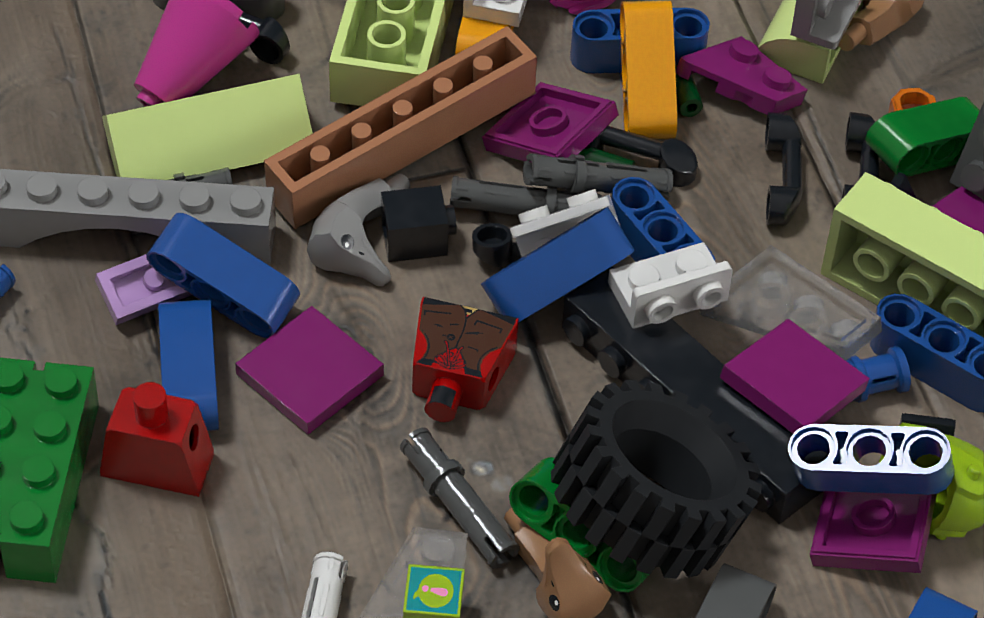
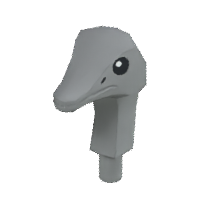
(339, 236)

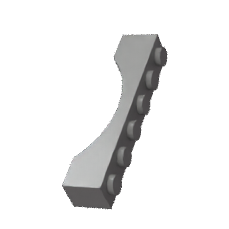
(51, 203)

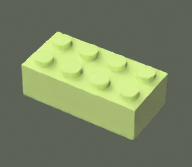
(385, 46)
(899, 245)

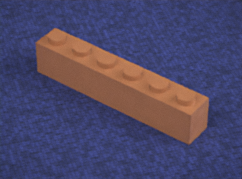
(401, 125)

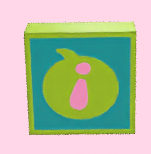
(433, 592)

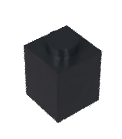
(416, 223)

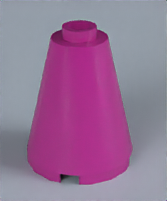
(191, 48)

